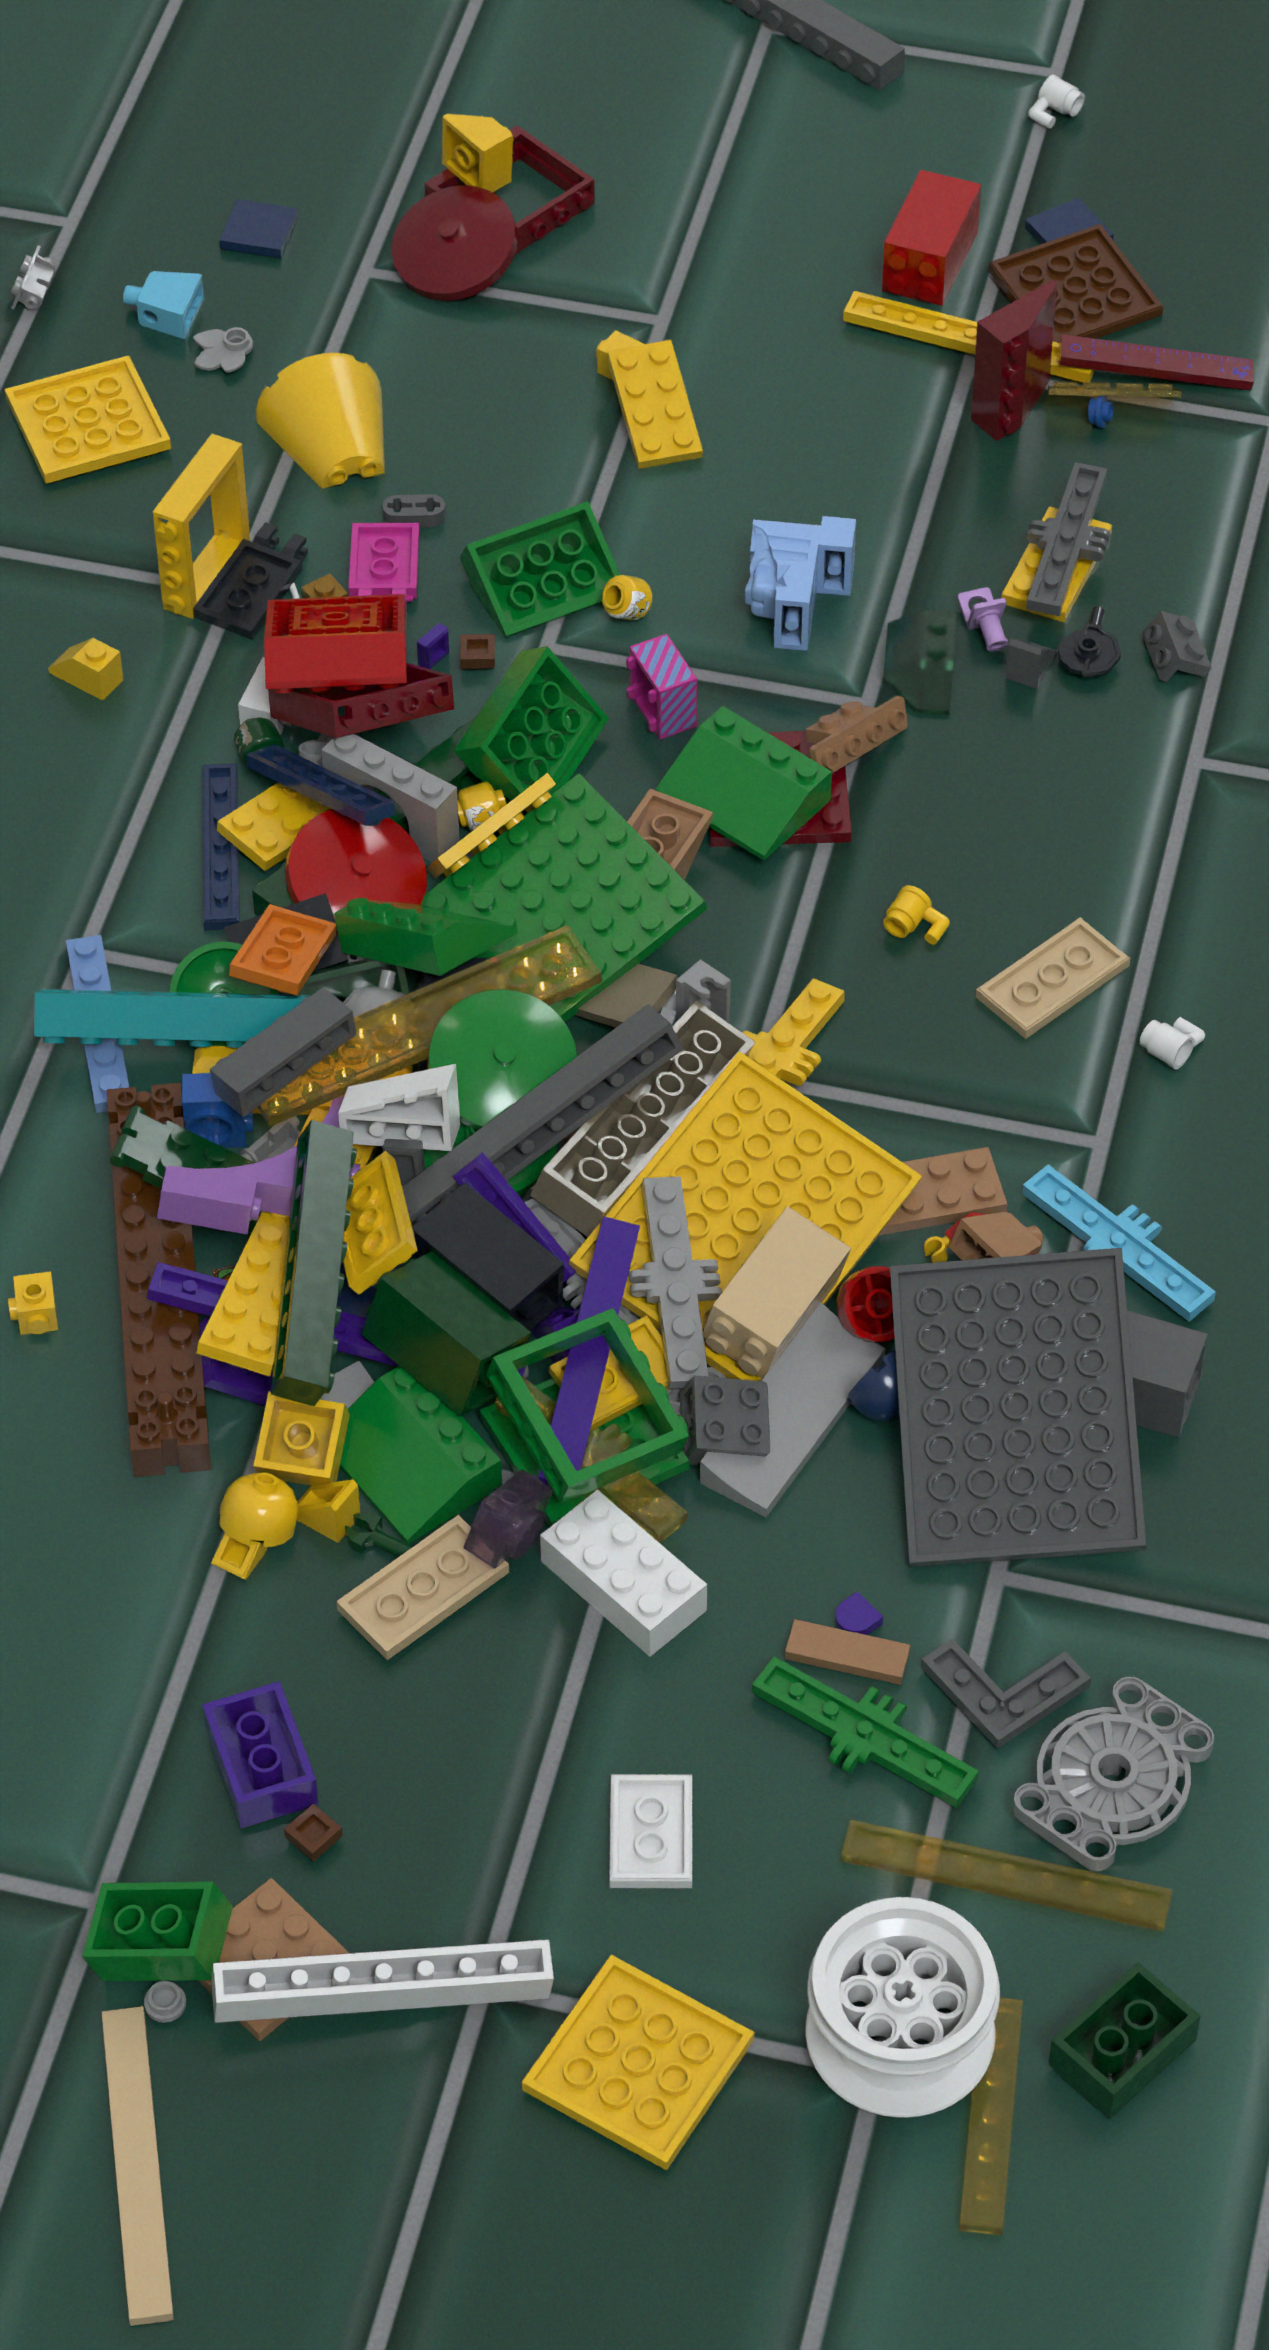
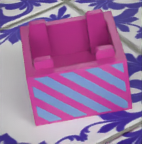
(662, 686)

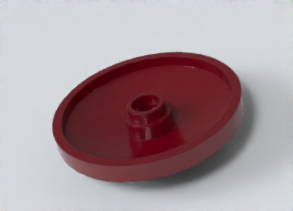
(454, 243)

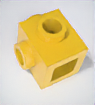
(34, 1303)

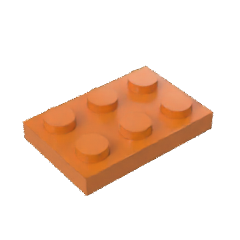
(282, 950)

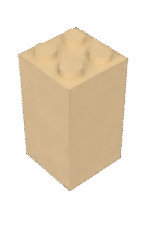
(775, 1293)

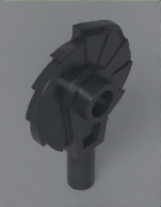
(1090, 650)

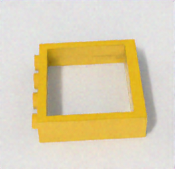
(214, 472)

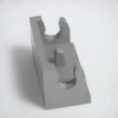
(705, 986)

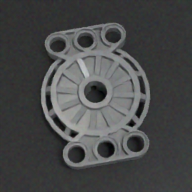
(1099, 1745)

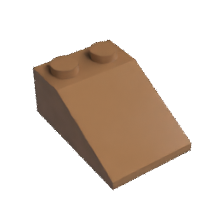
(671, 828)

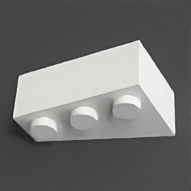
(405, 1108)

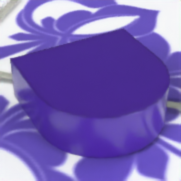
(857, 1615)

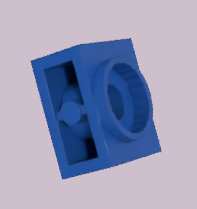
(210, 1115)

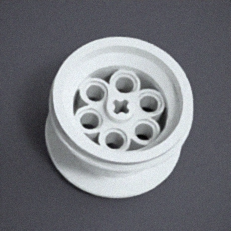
(928, 1962)

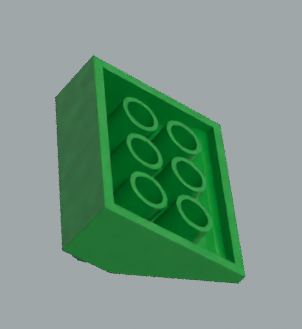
(540, 569)
(532, 726)
(749, 782)
(415, 934)
(415, 1456)

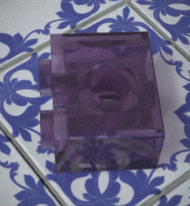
(509, 1519)

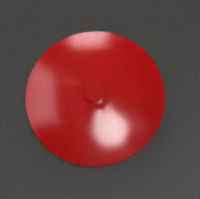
(354, 862)

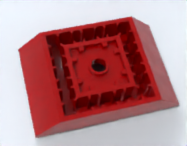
(335, 642)

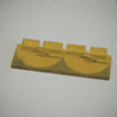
(1120, 389)

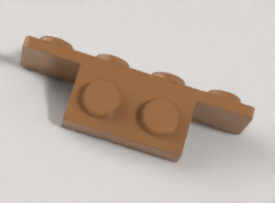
(854, 731)

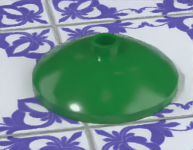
(208, 972)

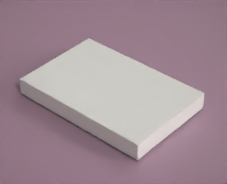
(651, 1831)

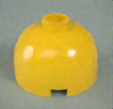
(259, 1509)

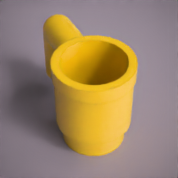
(908, 911)

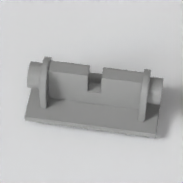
(35, 270)
(273, 1142)

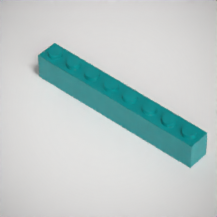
(156, 1016)

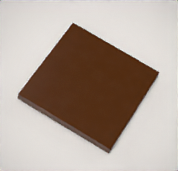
(1094, 281)

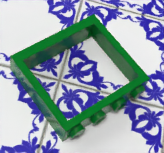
(539, 1436)

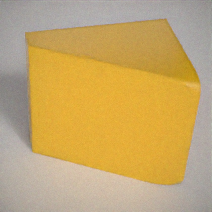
(238, 1557)

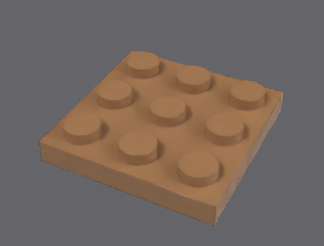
(272, 1927)

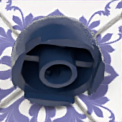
(877, 1391)

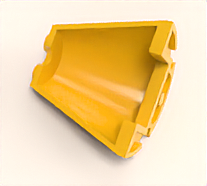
(327, 417)

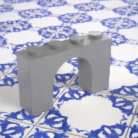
(424, 798)

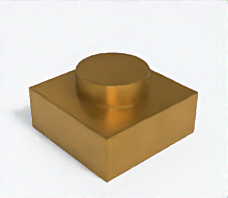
(323, 587)

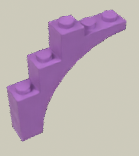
(236, 1194)

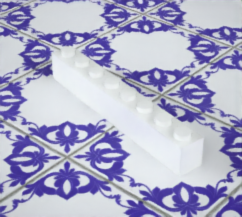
(381, 1981)

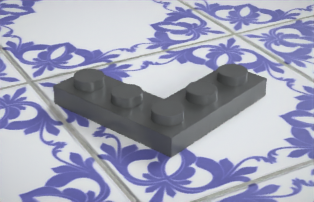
(1001, 1713)

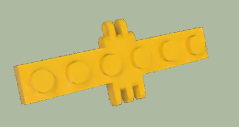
(785, 1045)

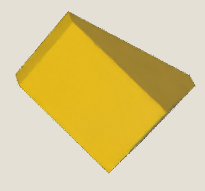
(330, 1508)

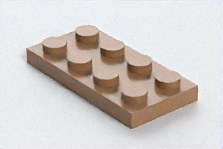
(950, 1190)

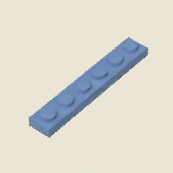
(106, 1059)

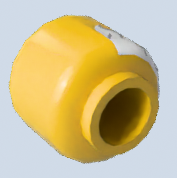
(627, 597)
(478, 804)

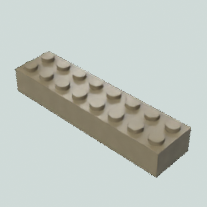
(624, 1136)

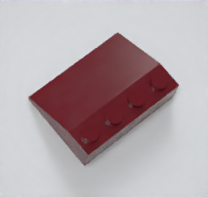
(1013, 361)

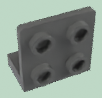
(725, 1417)

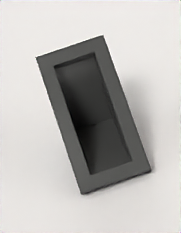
(1028, 662)

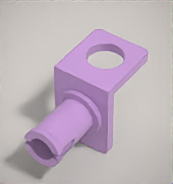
(985, 615)

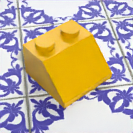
(477, 150)

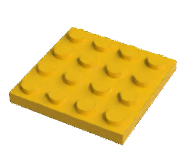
(87, 419)
(638, 2062)

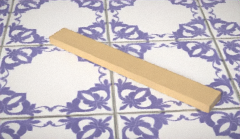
(137, 2167)

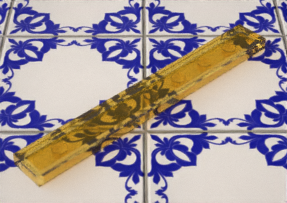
(1007, 1875)

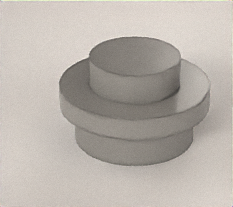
(165, 2001)

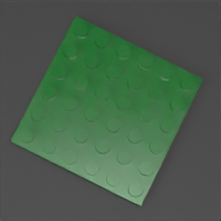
(580, 869)

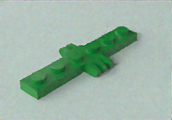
(865, 1731)

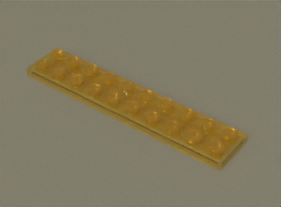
(403, 1029)

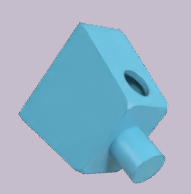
(167, 301)

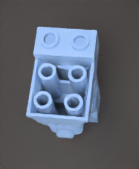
(793, 565)

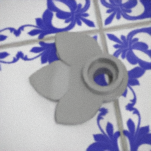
(223, 349)

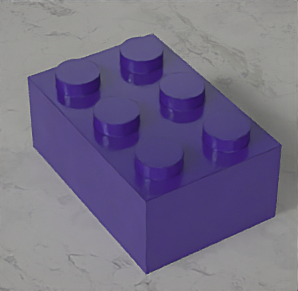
(260, 1754)

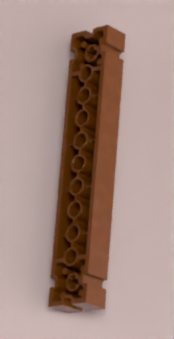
(158, 1339)

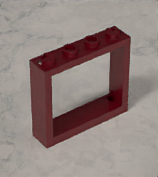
(576, 183)
(368, 708)

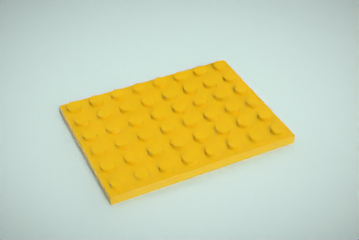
(745, 1159)

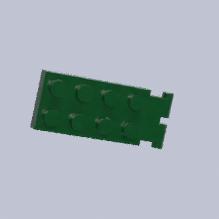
(152, 1146)

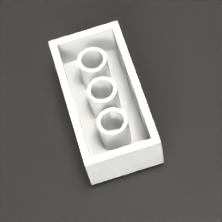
(623, 1573)

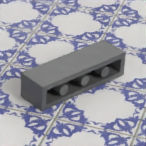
(283, 1051)

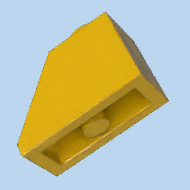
(90, 667)

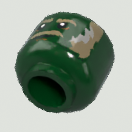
(256, 735)

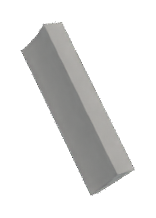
(805, 1402)

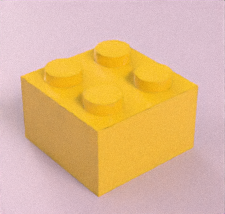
(302, 1440)

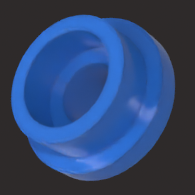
(1100, 411)

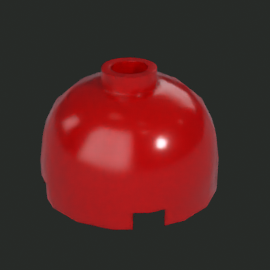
(867, 1305)

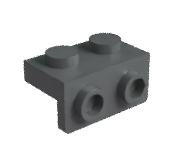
(1175, 646)

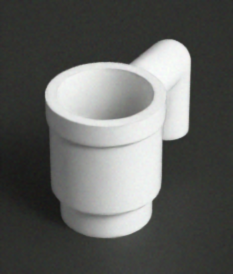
(1058, 96)
(1171, 1043)

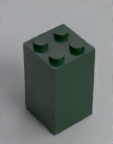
(441, 1330)

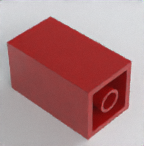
(931, 237)

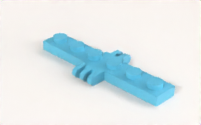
(1104, 1230)

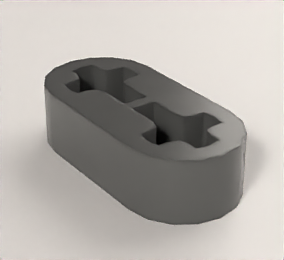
(414, 509)

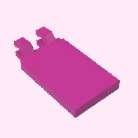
(384, 559)

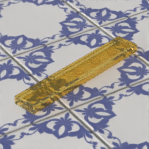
(991, 2128)

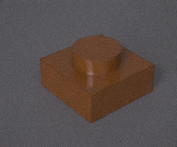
(477, 651)
(313, 1832)

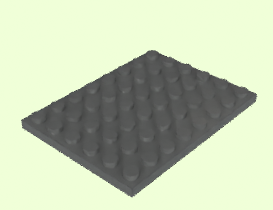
(1017, 1408)

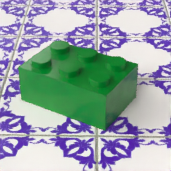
(157, 1931)

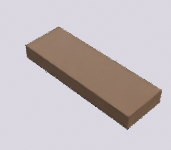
(847, 1652)

